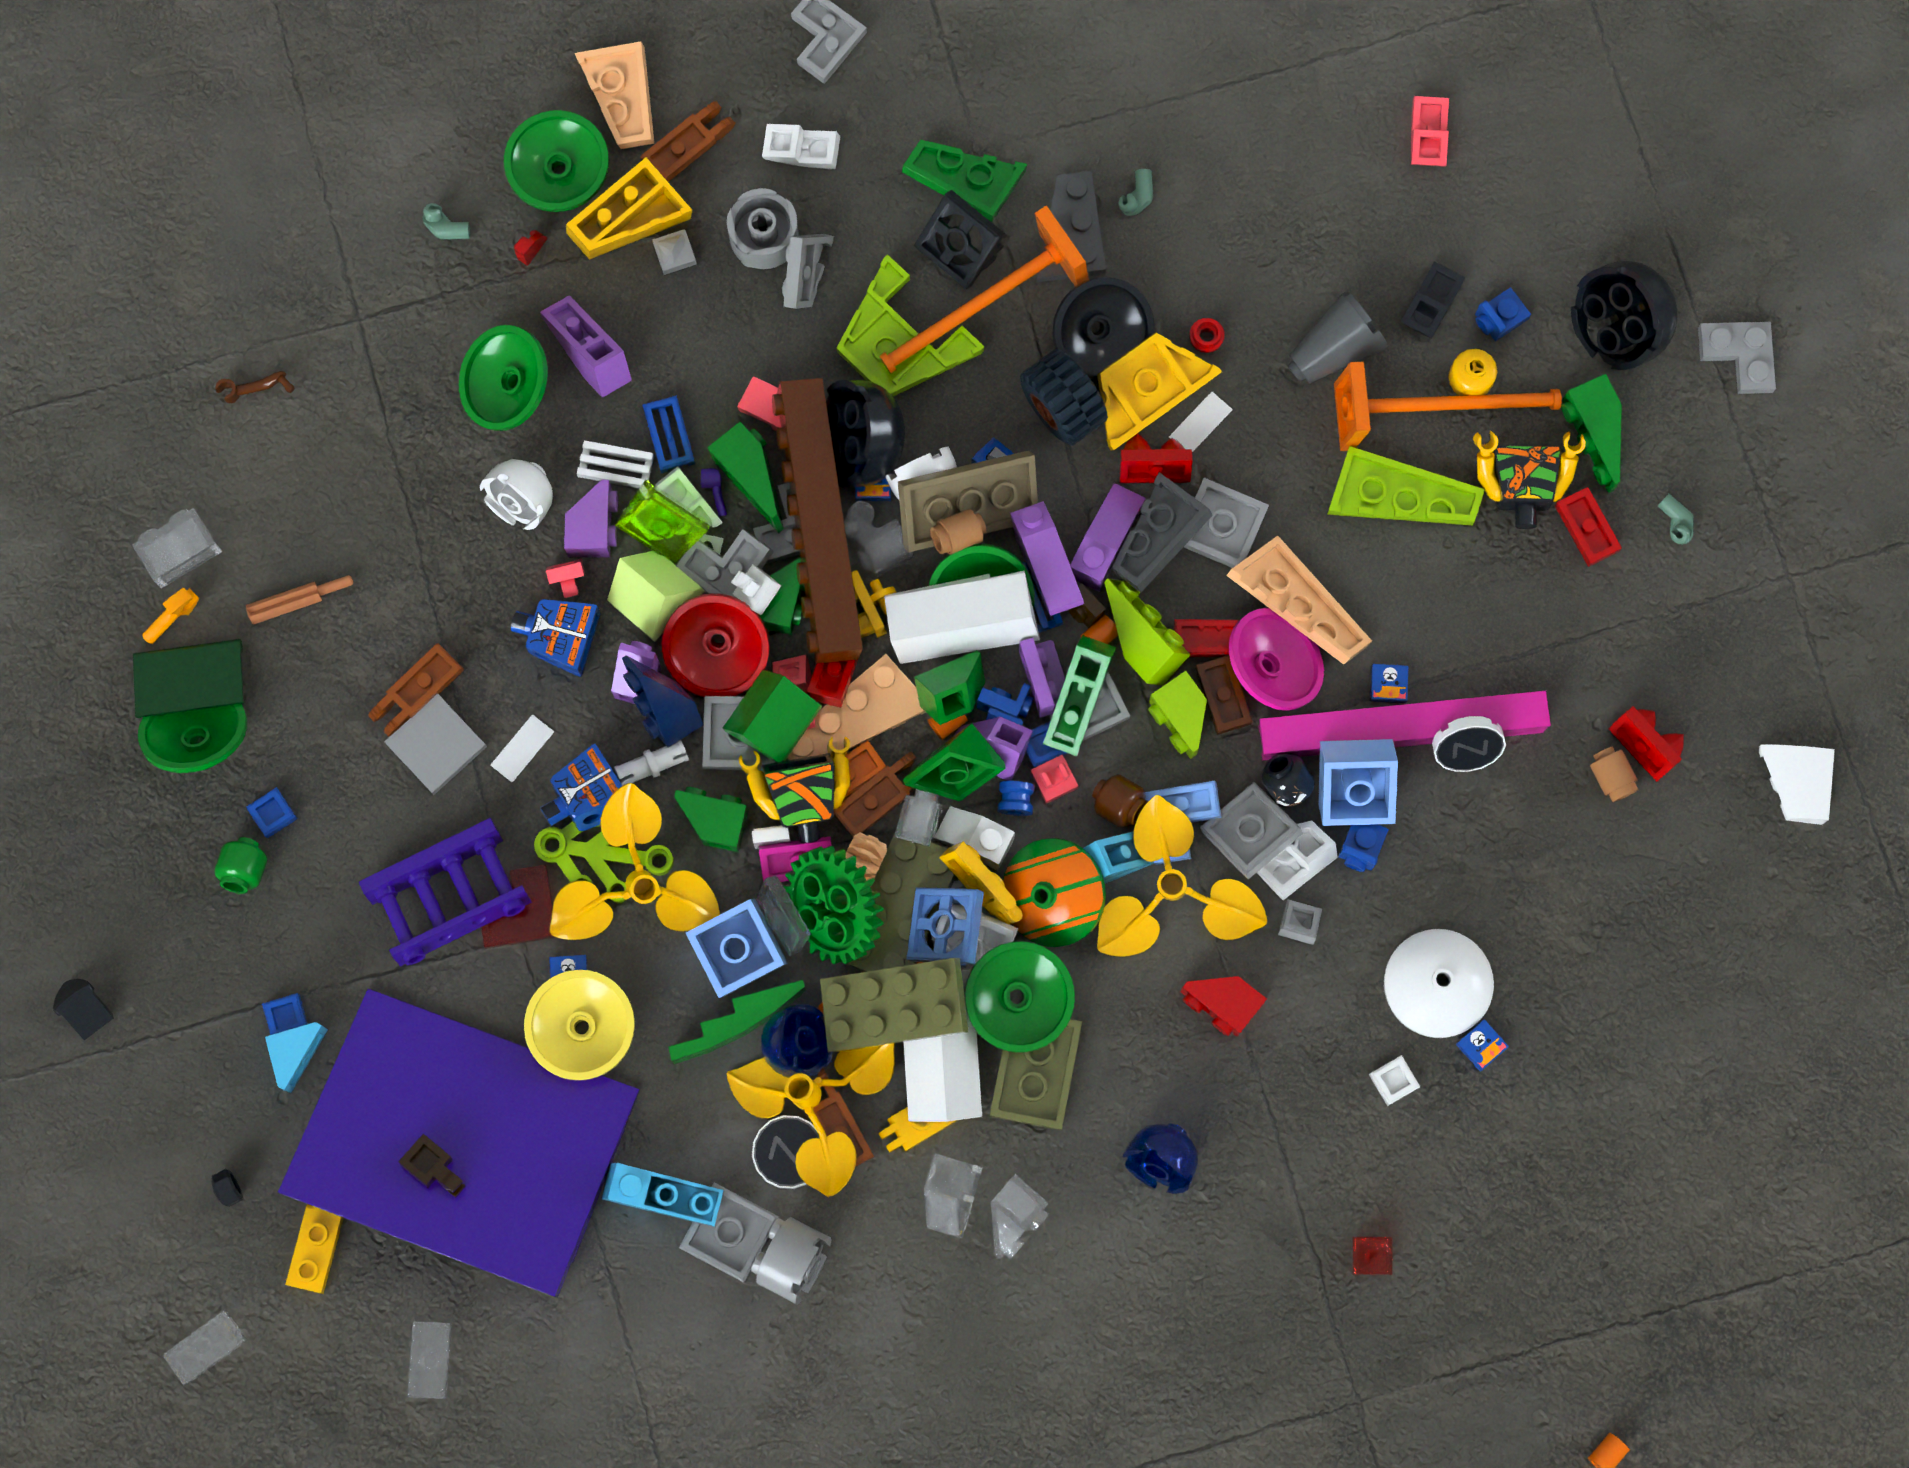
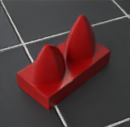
(1142, 464)
(1653, 751)

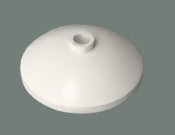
(1418, 998)

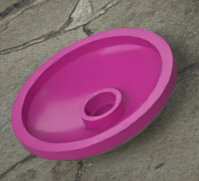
(1275, 660)

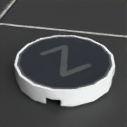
(1469, 744)
(777, 1148)

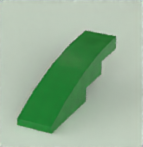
(749, 1014)

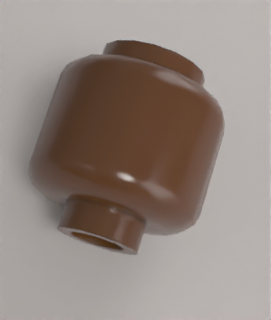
(1119, 800)

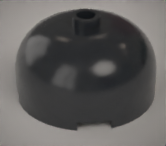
(1641, 310)
(875, 429)

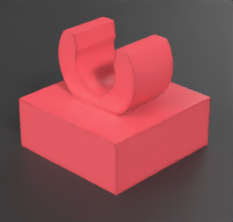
(566, 574)
(1054, 779)

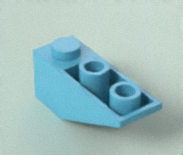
(662, 1194)

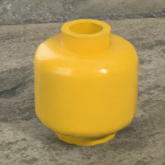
(1472, 373)

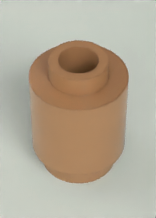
(958, 532)
(1614, 774)

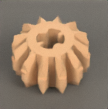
(868, 853)

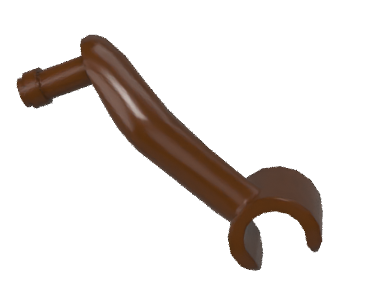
(252, 387)

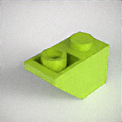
(1182, 710)

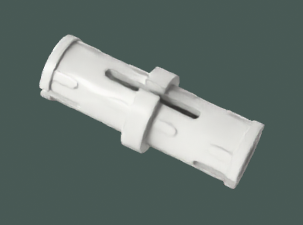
(651, 763)

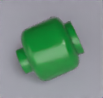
(240, 865)

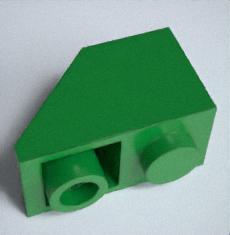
(784, 608)
(951, 688)
(715, 821)

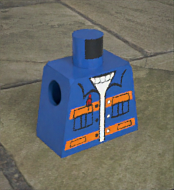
(559, 632)
(582, 790)

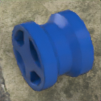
(1016, 798)

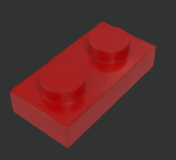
(1588, 526)
(831, 682)

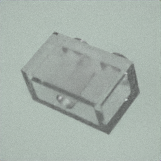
(176, 547)

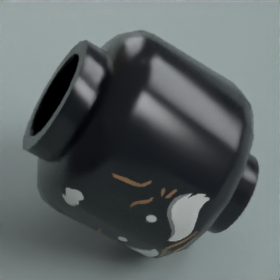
(1287, 779)

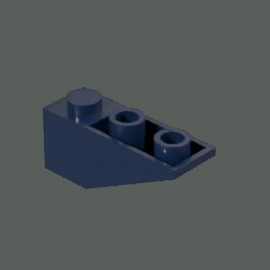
(664, 703)

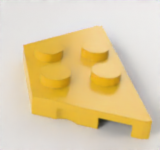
(1148, 384)

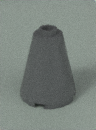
(1336, 340)

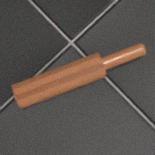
(293, 599)

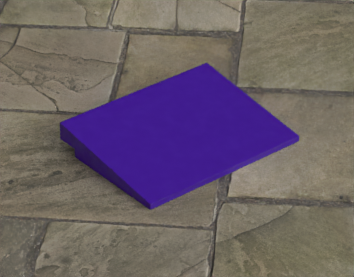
(516, 1135)

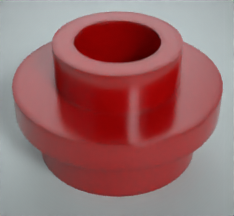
(1206, 325)

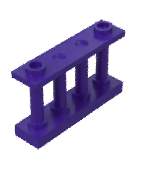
(417, 872)

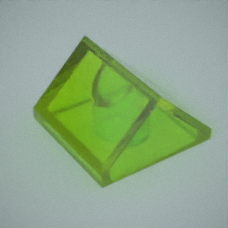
(662, 522)

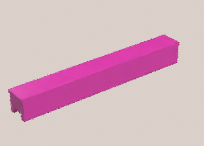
(1404, 723)

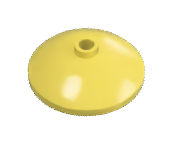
(563, 1004)

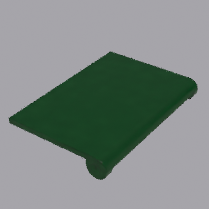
(188, 678)

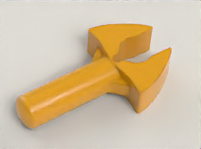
(178, 604)

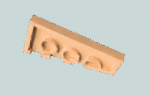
(1296, 595)
(873, 704)

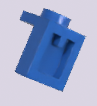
(1501, 314)
(1002, 701)
(1363, 846)

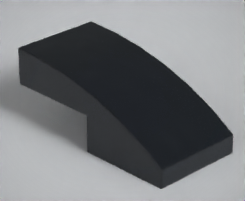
(1433, 300)

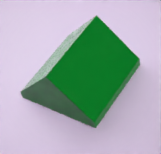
(772, 716)
(957, 766)

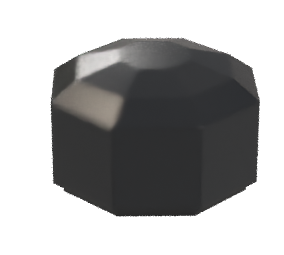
(226, 1188)

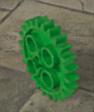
(835, 904)

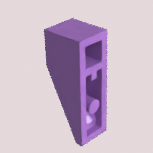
(588, 346)
(1106, 537)
(1046, 558)

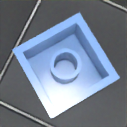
(1357, 782)
(736, 948)

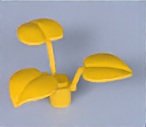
(1167, 833)
(684, 903)
(826, 1161)

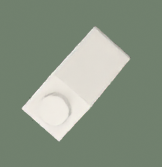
(984, 835)

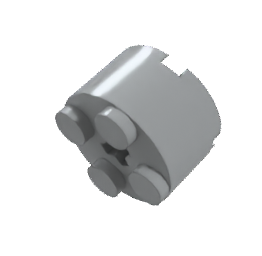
(759, 209)
(791, 1259)

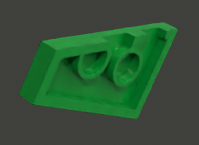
(976, 179)

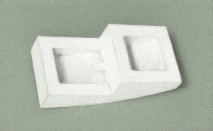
(801, 147)

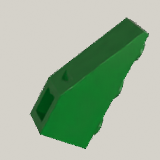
(1597, 415)

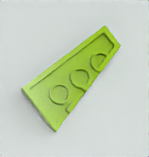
(1397, 491)

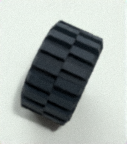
(1063, 397)

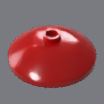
(713, 667)

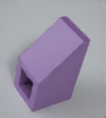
(589, 523)
(640, 652)
(1008, 741)

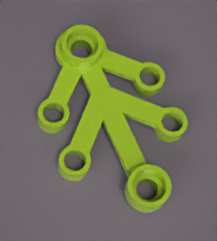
(595, 852)

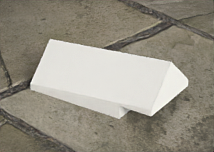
(960, 617)
(943, 1076)

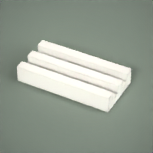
(615, 451)

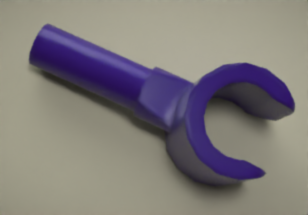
(712, 479)

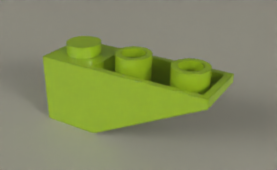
(1143, 638)

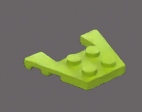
(881, 329)

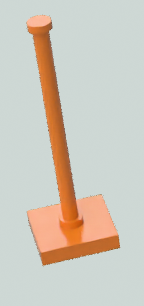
(1058, 250)
(1354, 406)

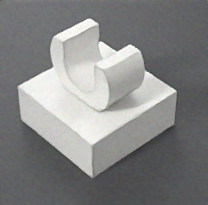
(755, 588)

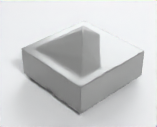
(674, 252)
(1300, 922)

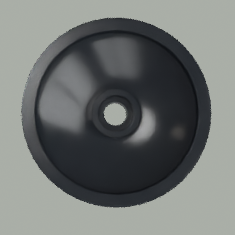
(1122, 317)

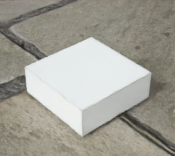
(770, 835)
(1394, 1080)

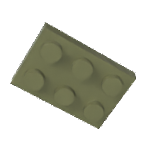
(1037, 1083)

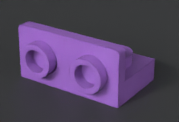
(1043, 673)

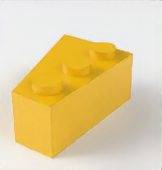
(628, 211)

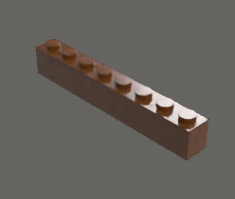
(818, 521)

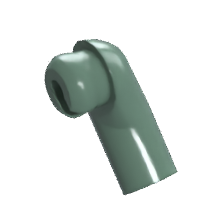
(1142, 195)
(441, 226)
(1681, 520)

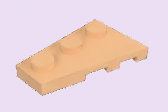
(622, 90)

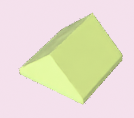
(649, 591)

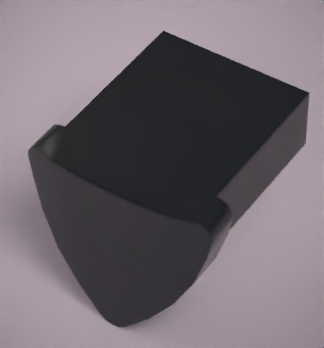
(81, 1007)

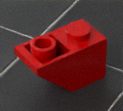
(1226, 1000)

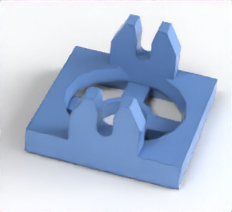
(924, 901)

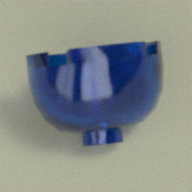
(796, 1041)
(1164, 1156)

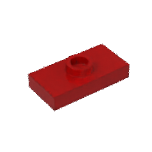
(1205, 636)

